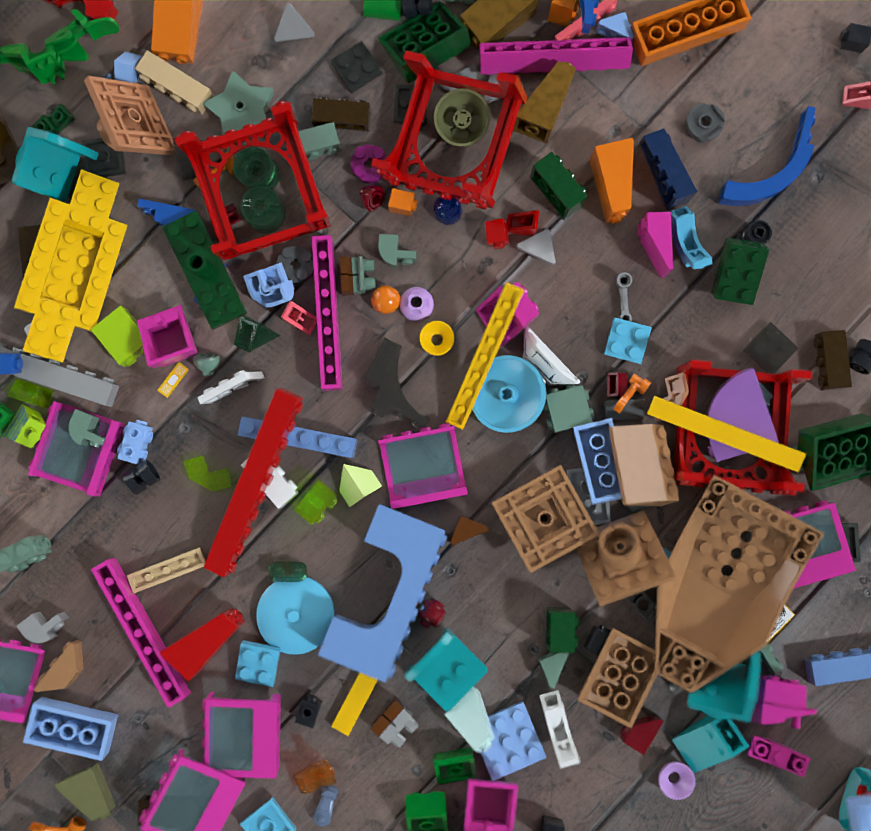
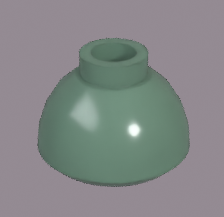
(206, 362)

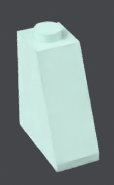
(472, 721)

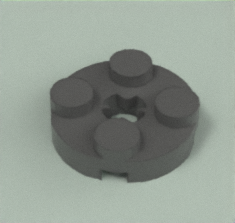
(715, 125)
(304, 257)

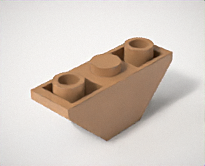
(64, 669)

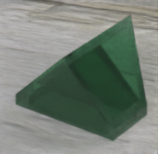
(252, 334)

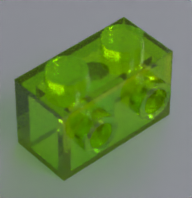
(316, 503)

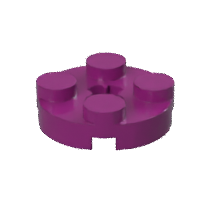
(362, 155)

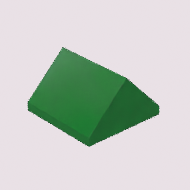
(454, 765)

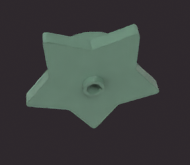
(238, 95)

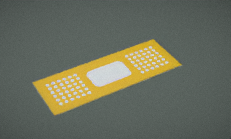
(173, 379)

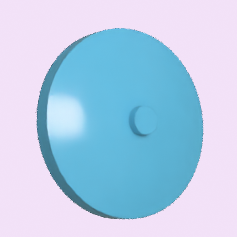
(510, 395)
(295, 615)

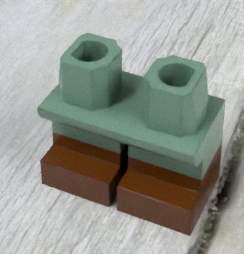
(353, 275)

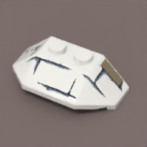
(547, 363)

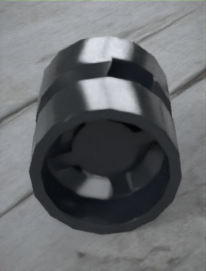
(412, 7)
(757, 231)
(861, 359)
(146, 472)

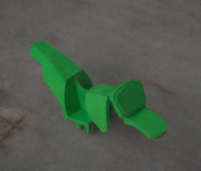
(59, 48)

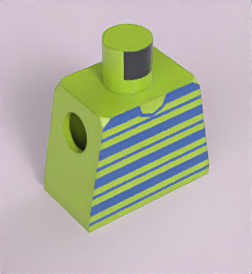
(25, 426)

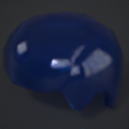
(447, 211)

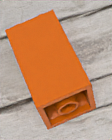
(176, 29)
(613, 178)

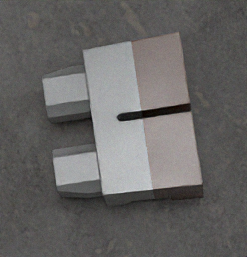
(392, 721)

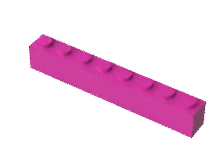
(543, 55)
(327, 313)
(140, 631)

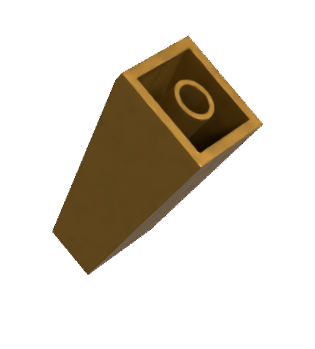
(494, 19)
(543, 107)

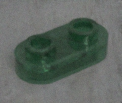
(287, 571)

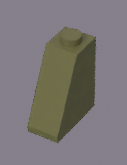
(88, 792)

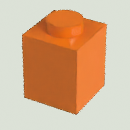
(402, 202)

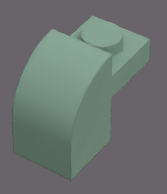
(391, 255)
(82, 429)

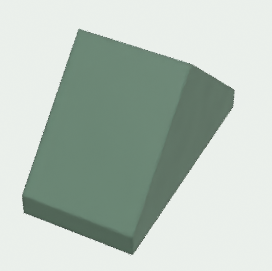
(552, 666)

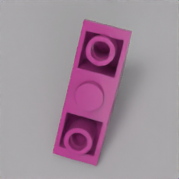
(778, 755)

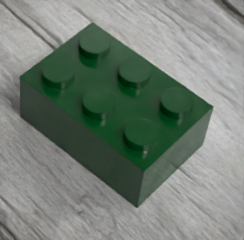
(558, 185)
(740, 271)

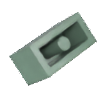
(320, 141)

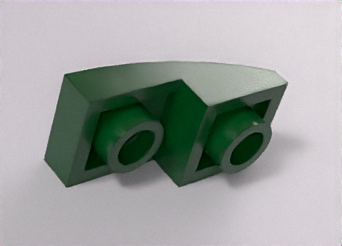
(55, 121)

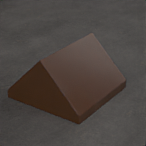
(466, 529)

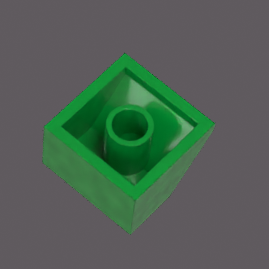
(426, 811)

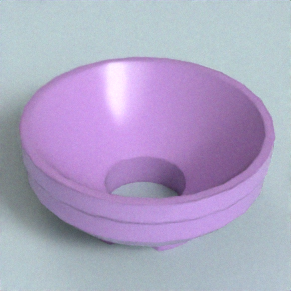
(419, 313)
(681, 788)

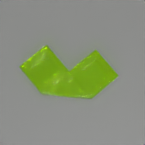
(199, 473)

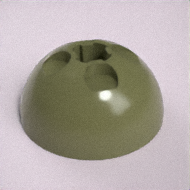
(454, 110)

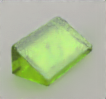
(31, 393)

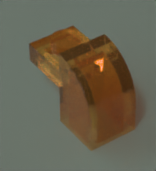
(315, 776)

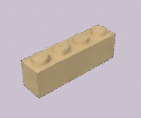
(174, 82)

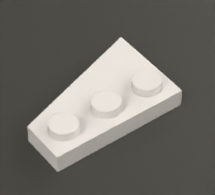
(225, 386)

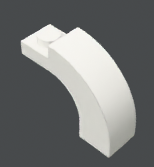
(559, 729)

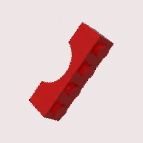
(94, 8)

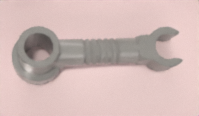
(623, 294)

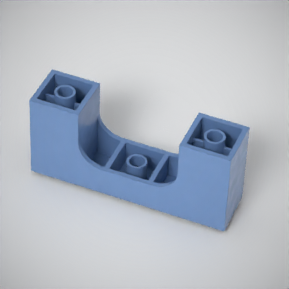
(376, 646)

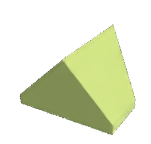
(357, 484)

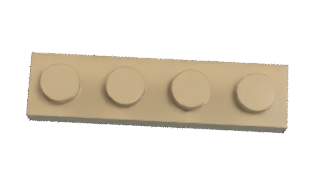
(167, 570)

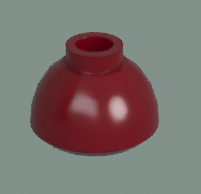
(372, 197)

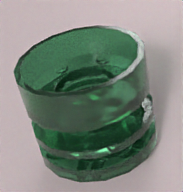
(254, 160)
(265, 220)

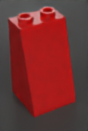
(199, 647)

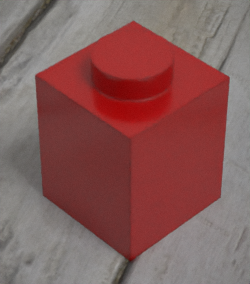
(497, 233)

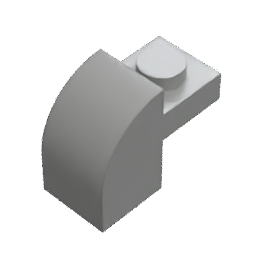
(39, 630)

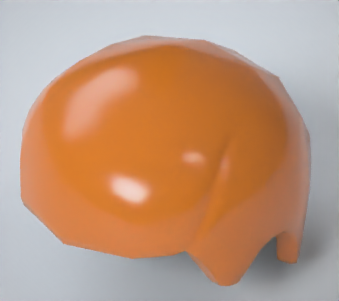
(385, 299)

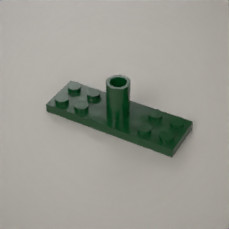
(204, 270)

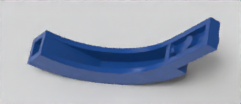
(752, 193)

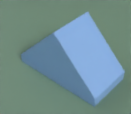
(615, 27)
(125, 67)

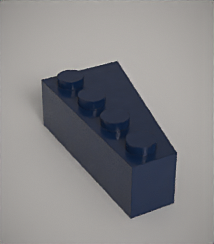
(667, 169)

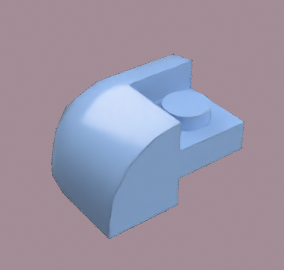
(270, 286)

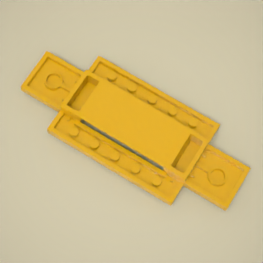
(63, 298)

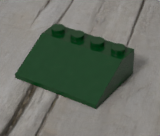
(433, 35)
(836, 451)

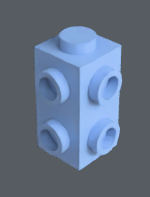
(135, 442)

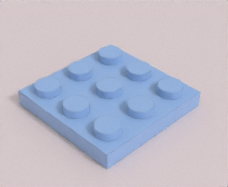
(514, 742)

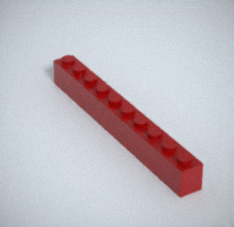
(253, 482)

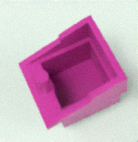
(524, 315)
(166, 337)
(780, 700)
(490, 805)

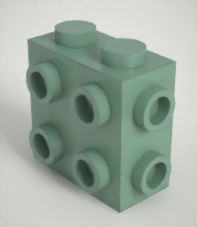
(568, 408)
(24, 552)

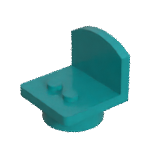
(48, 163)
(447, 670)
(730, 693)

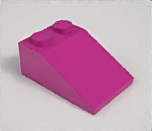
(657, 240)

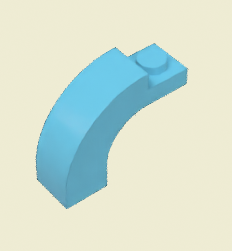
(686, 239)

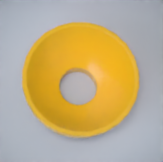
(437, 328)

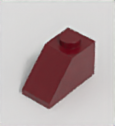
(641, 733)

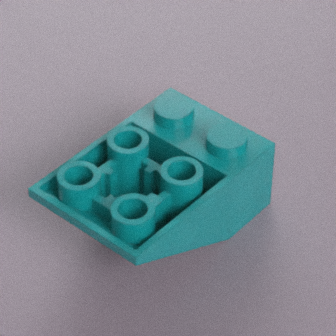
(709, 742)

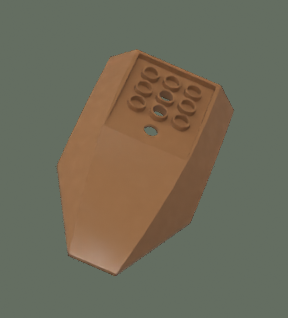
(716, 619)

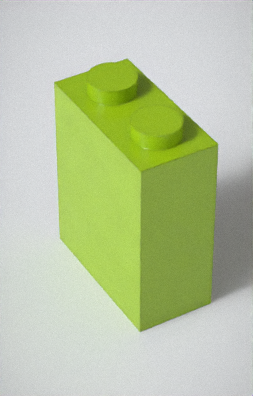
(120, 336)

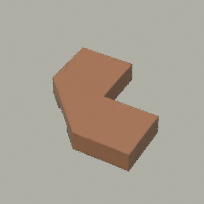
(677, 389)

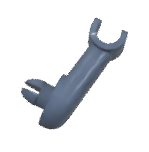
(325, 806)

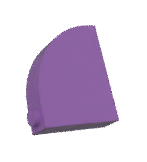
(743, 406)

